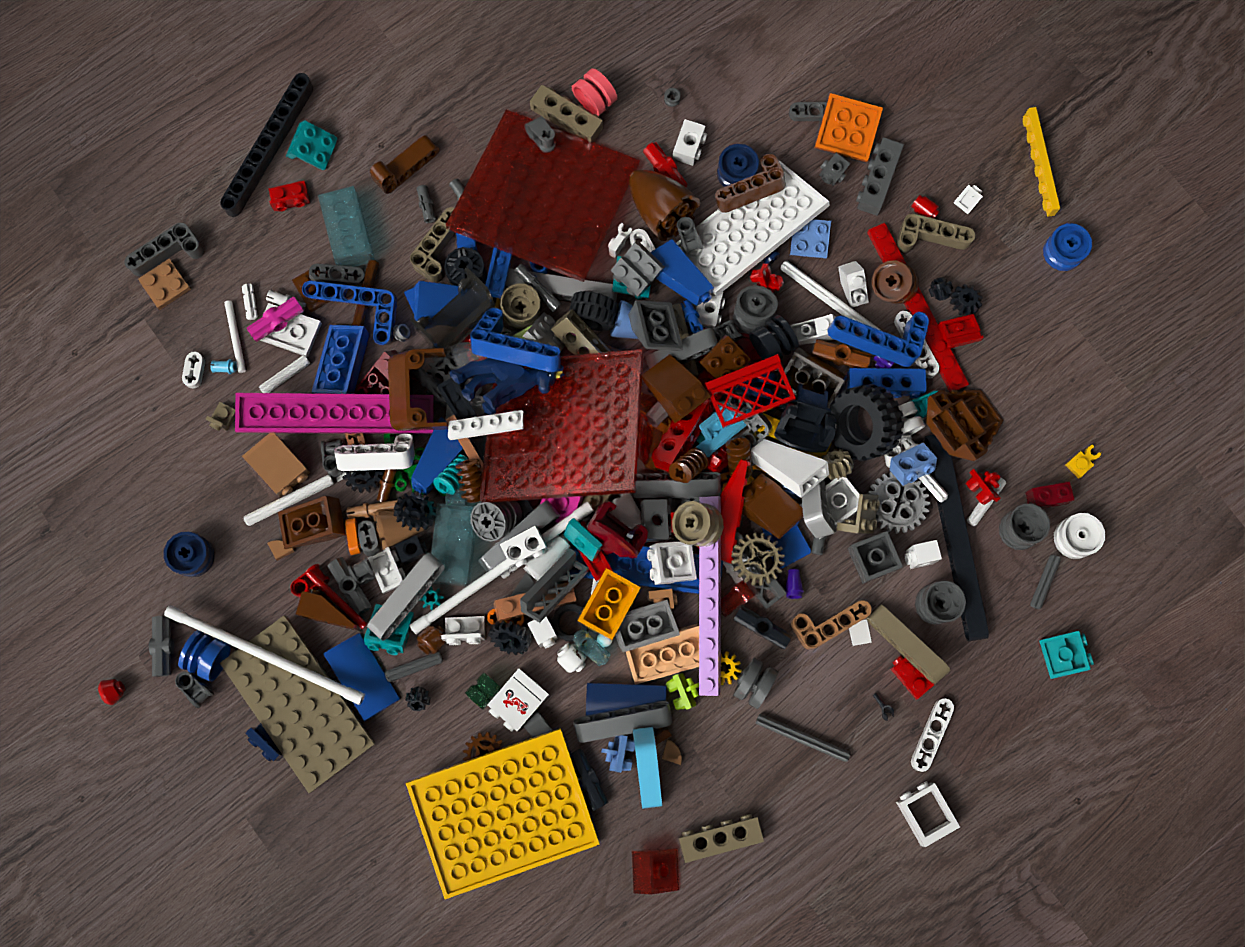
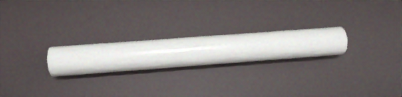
(235, 336)

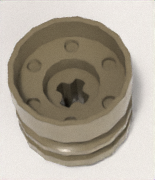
(517, 296)

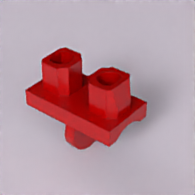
(766, 278)
(717, 460)
(986, 483)

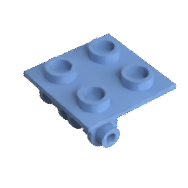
(812, 239)

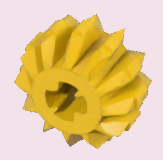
(731, 670)

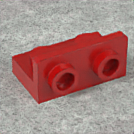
(289, 196)

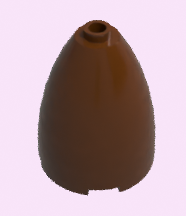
(661, 201)

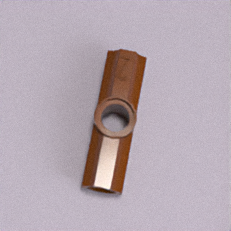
(829, 352)

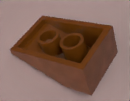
(675, 388)
(770, 506)
(312, 522)
(316, 607)

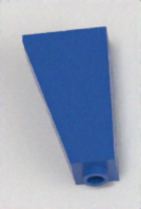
(682, 274)
(436, 457)

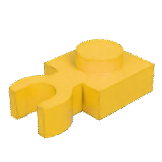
(1082, 462)

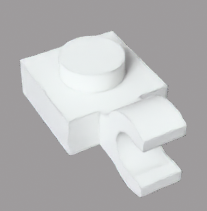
(617, 243)

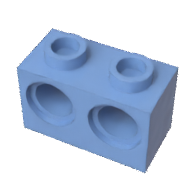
(913, 464)

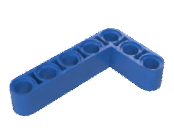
(359, 299)
(489, 343)
(885, 344)

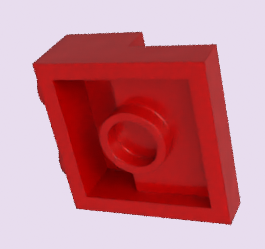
(911, 677)

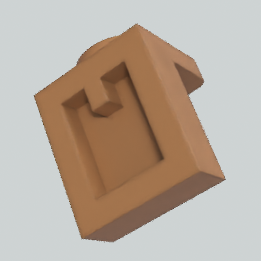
(661, 595)

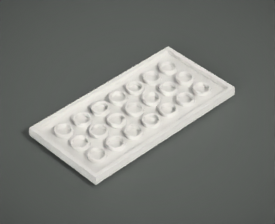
(748, 234)

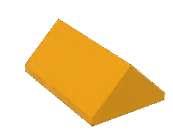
(608, 604)

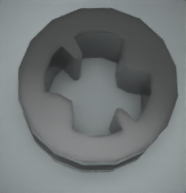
(672, 91)

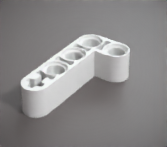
(376, 456)

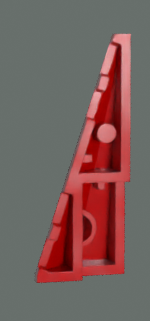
(731, 509)

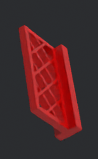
(744, 375)

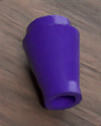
(794, 585)

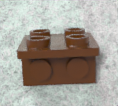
(724, 358)

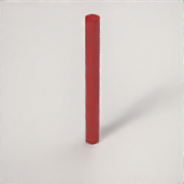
(336, 599)

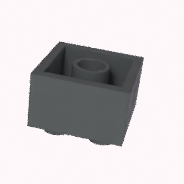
(875, 557)

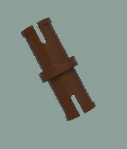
(387, 483)

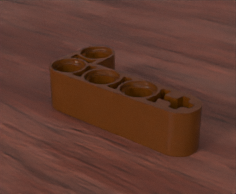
(406, 164)
(753, 188)

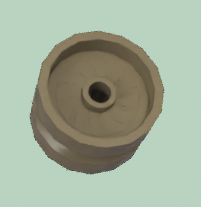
(697, 524)

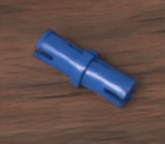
(691, 316)

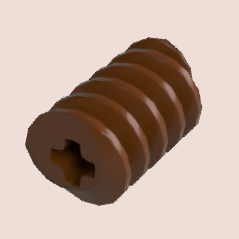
(738, 449)
(688, 466)
(471, 479)

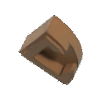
(278, 549)
(672, 753)

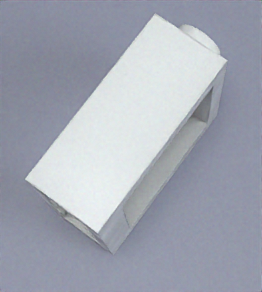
(936, 833)

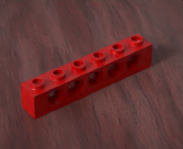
(687, 427)

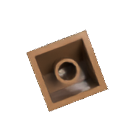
(276, 464)

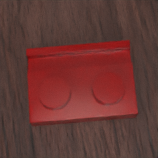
(960, 331)

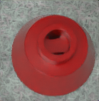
(111, 691)

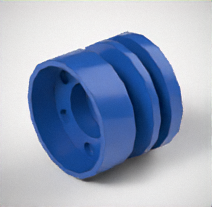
(204, 655)

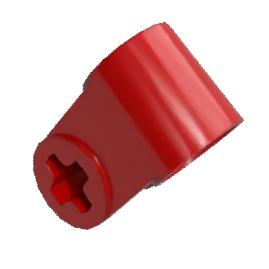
(303, 579)

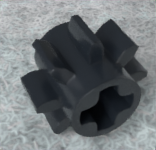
(940, 288)
(418, 698)

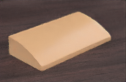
(665, 656)

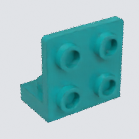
(312, 145)

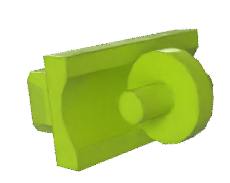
(686, 689)

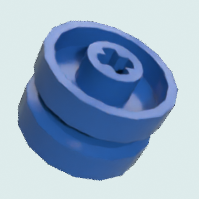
(1067, 247)

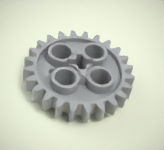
(913, 507)

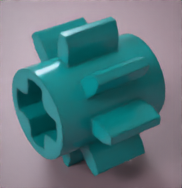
(432, 604)

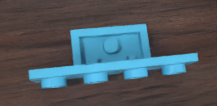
(715, 435)

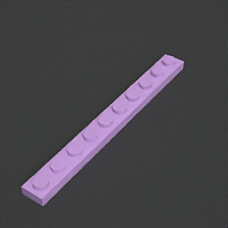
(710, 613)

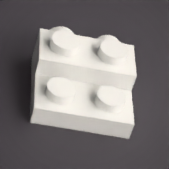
(671, 562)

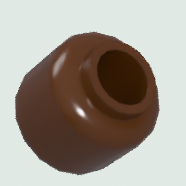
(430, 639)

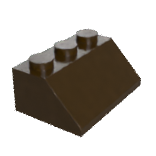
(814, 375)

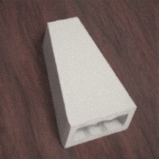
(790, 467)

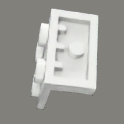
(464, 629)

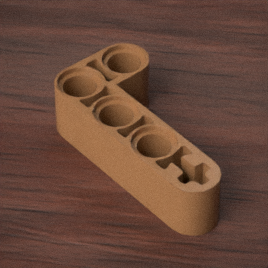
(833, 622)

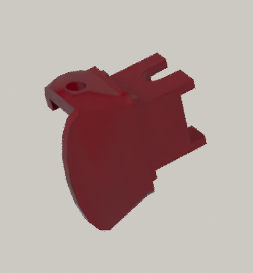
(612, 533)

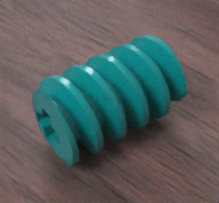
(448, 480)

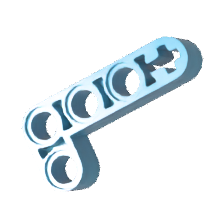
(647, 767)

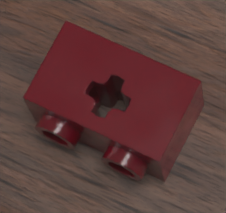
(1050, 495)

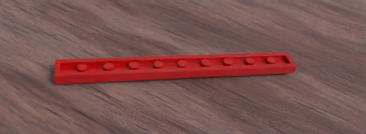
(948, 365)

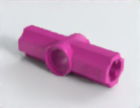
(275, 319)

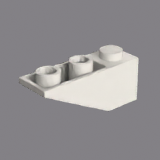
(813, 329)

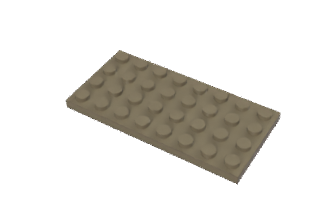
(304, 720)

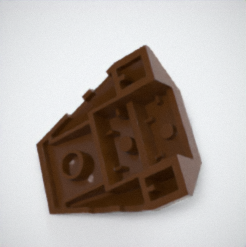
(963, 422)

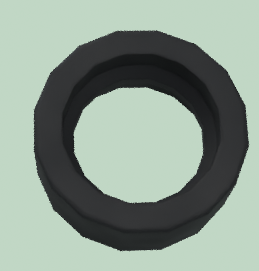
(556, 618)

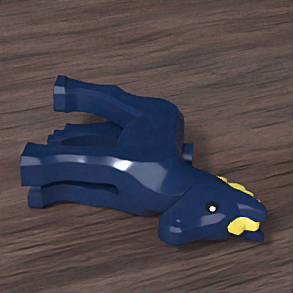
(510, 378)

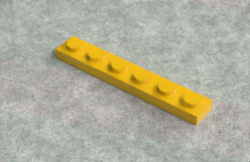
(1041, 161)

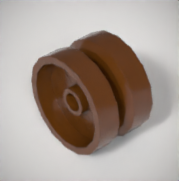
(887, 274)

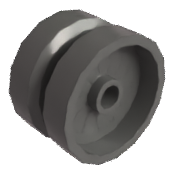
(754, 308)
(757, 684)

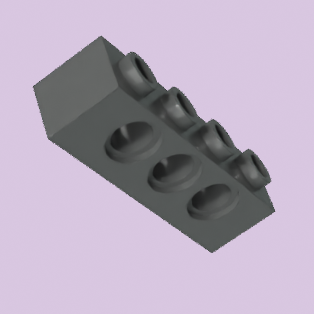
(891, 152)

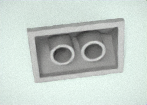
(646, 626)

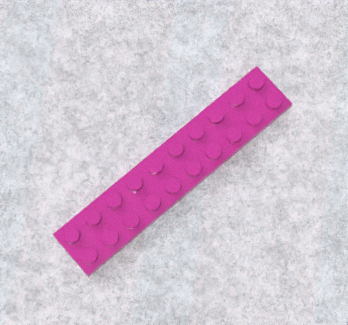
(321, 413)

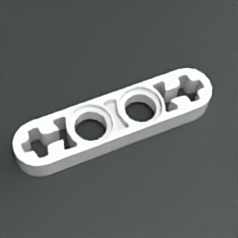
(932, 362)
(936, 737)

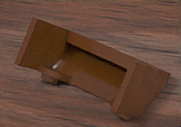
(401, 415)

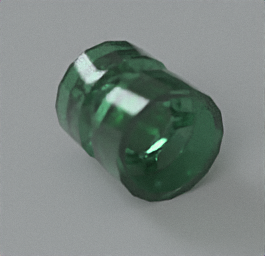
(483, 690)

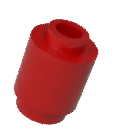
(925, 207)

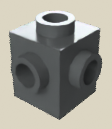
(834, 169)

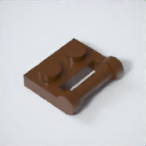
(312, 304)

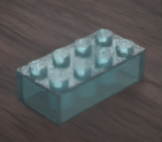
(346, 227)
(454, 543)

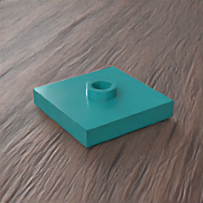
(582, 539)

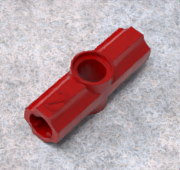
(662, 163)

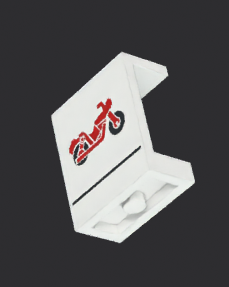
(517, 700)

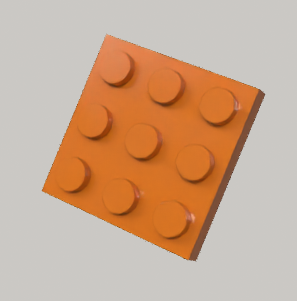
(848, 127)

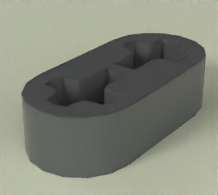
(364, 539)

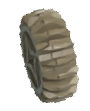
(755, 551)

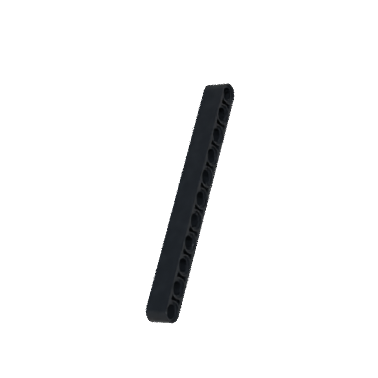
(958, 543)

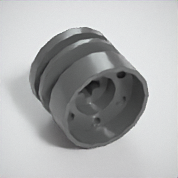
(495, 519)
(1031, 520)
(950, 598)

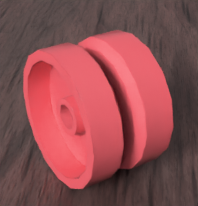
(594, 92)

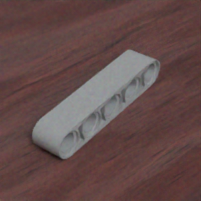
(406, 596)

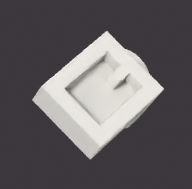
(969, 198)

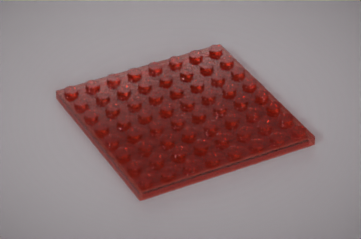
(543, 203)
(573, 437)

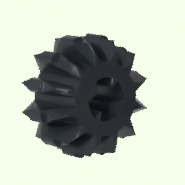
(972, 296)

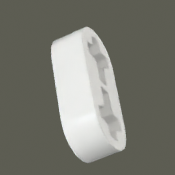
(190, 369)

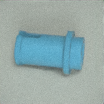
(224, 366)

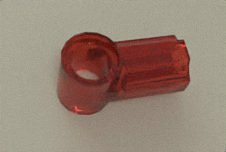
(737, 596)

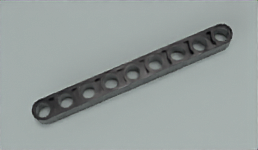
(267, 153)

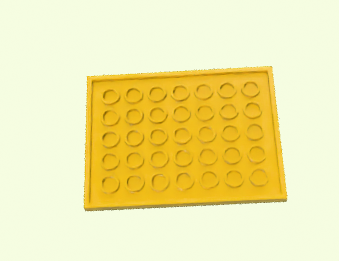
(502, 813)

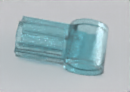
(591, 648)

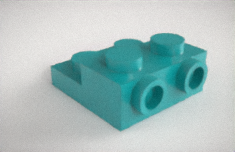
(396, 641)
(1066, 654)

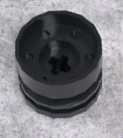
(464, 257)
(774, 339)

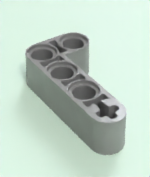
(816, 512)

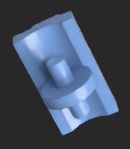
(616, 753)

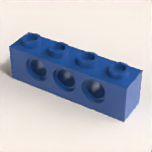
(915, 377)

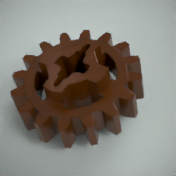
(477, 745)

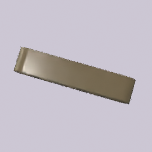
(908, 644)

